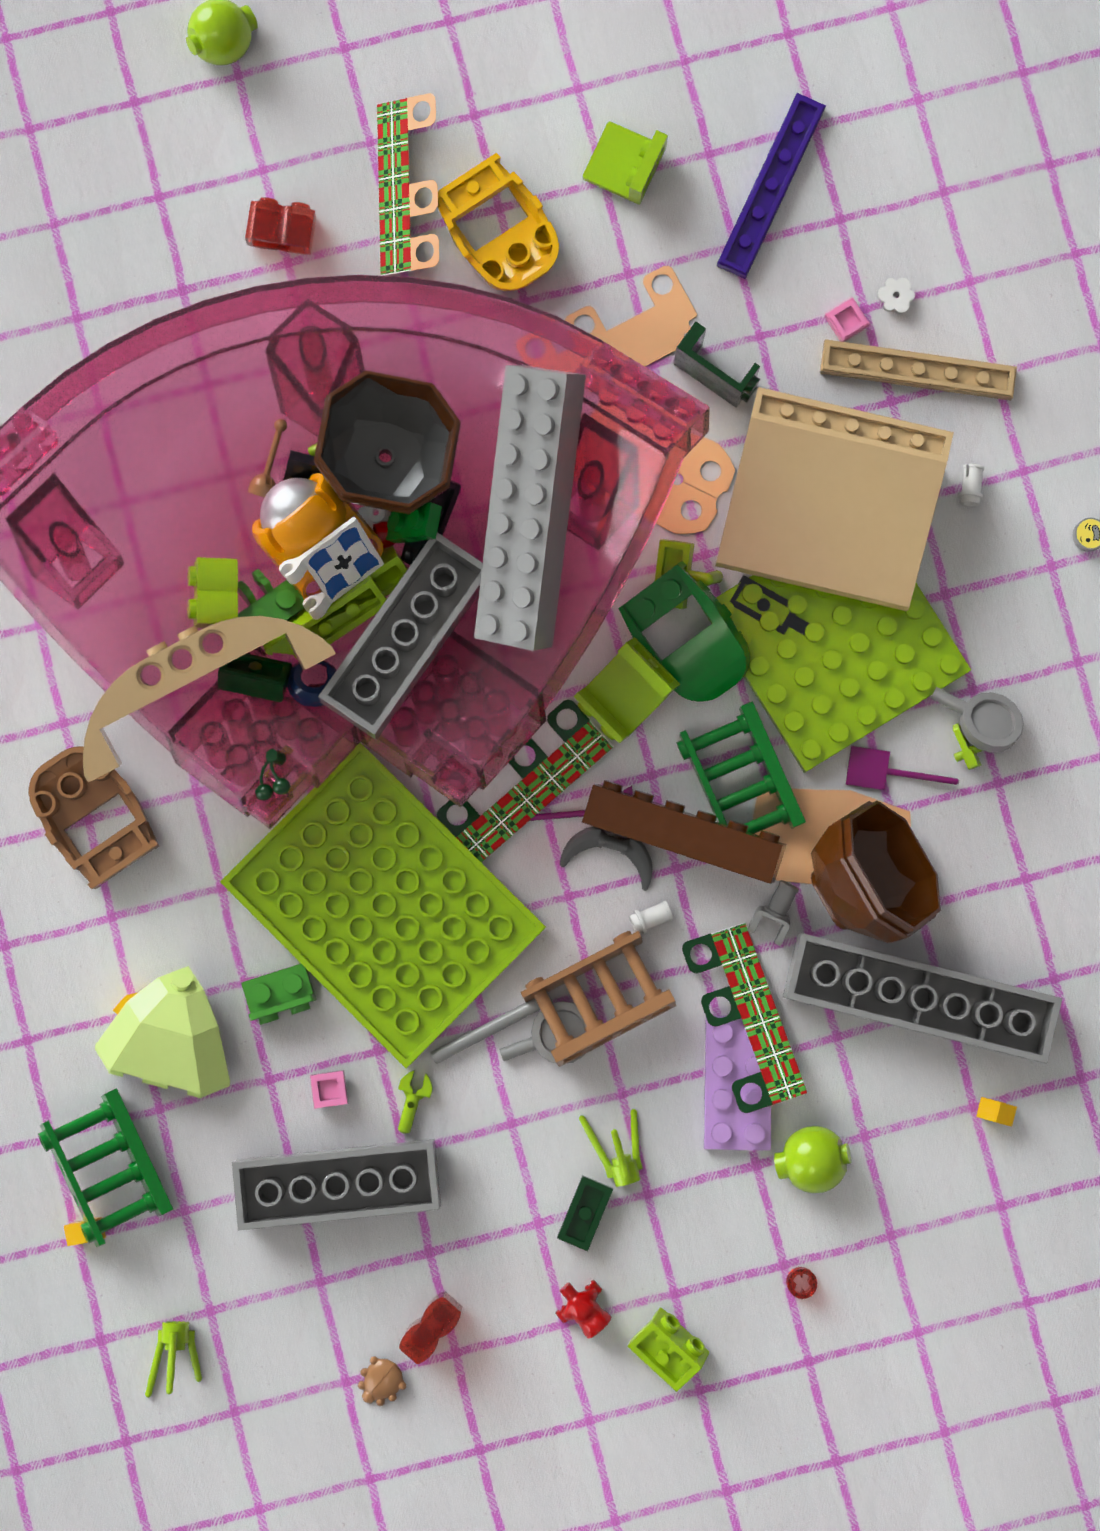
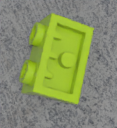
(669, 1349)

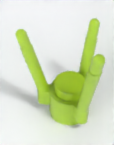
(623, 1168)
(173, 1336)

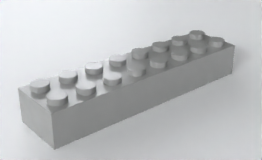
(529, 506)
(922, 997)

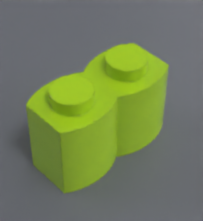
(214, 591)

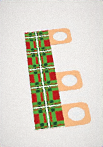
(396, 193)

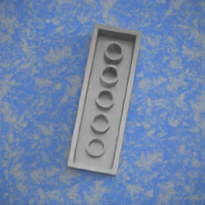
(404, 636)
(336, 1184)

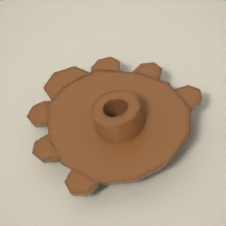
(381, 1381)

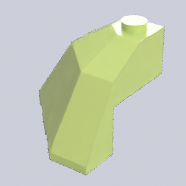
(168, 1037)

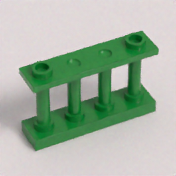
(760, 752)
(124, 1140)

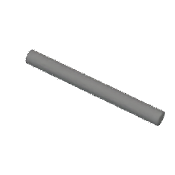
(485, 1030)

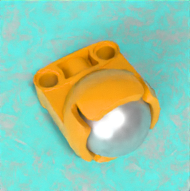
(300, 515)

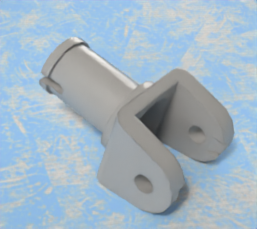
(777, 910)

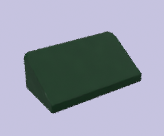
(255, 677)

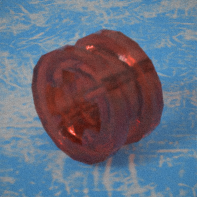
(791, 1285)

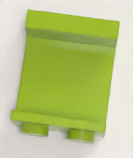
(626, 691)

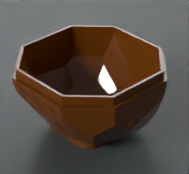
(875, 875)

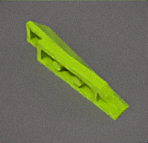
(351, 608)

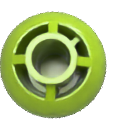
(220, 31)
(813, 1159)

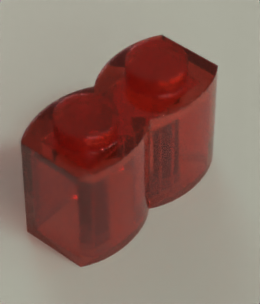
(280, 226)
(424, 1333)

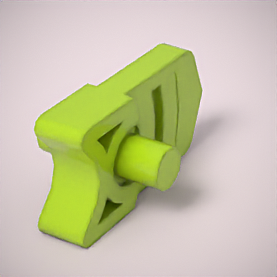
(968, 752)

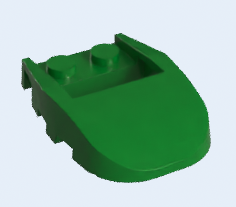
(708, 661)

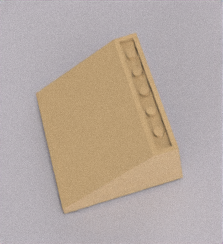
(834, 499)

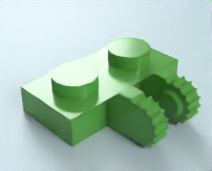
(281, 602)

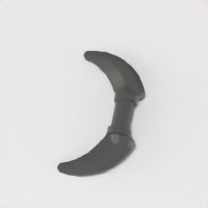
(594, 837)

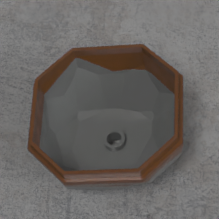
(392, 417)

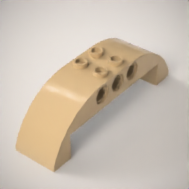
(131, 692)

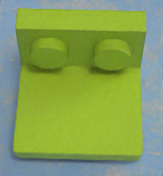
(625, 161)

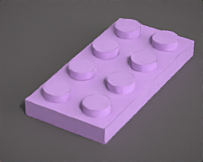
(727, 1060)

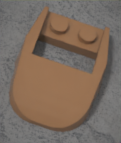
(65, 797)

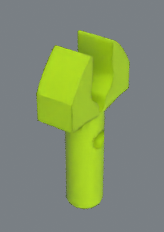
(412, 1100)

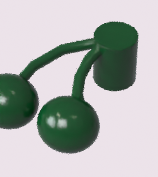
(281, 785)

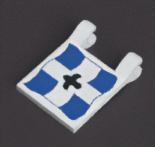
(335, 564)

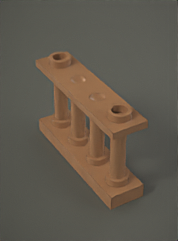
(626, 1016)

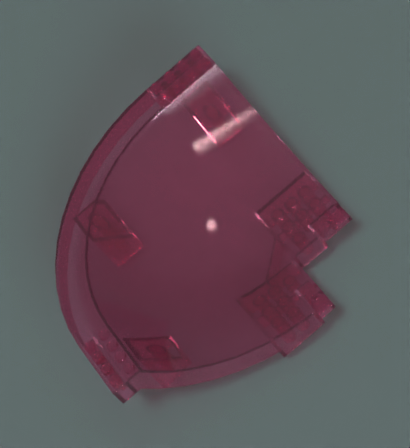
(150, 463)

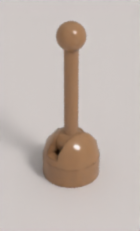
(264, 482)

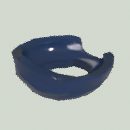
(302, 693)

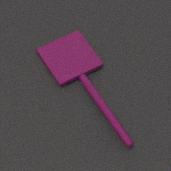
(870, 769)

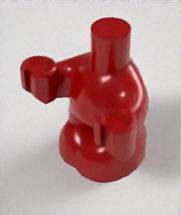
(584, 1309)

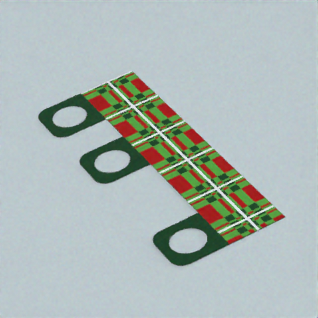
(539, 785)
(753, 1003)

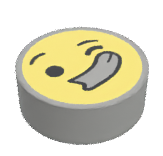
(1087, 534)

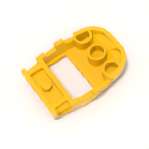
(517, 254)

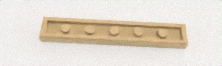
(918, 370)

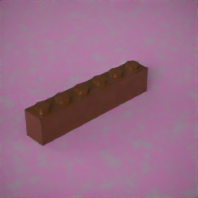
(684, 832)

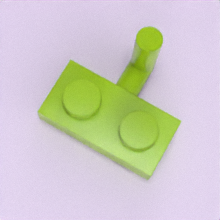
(672, 553)

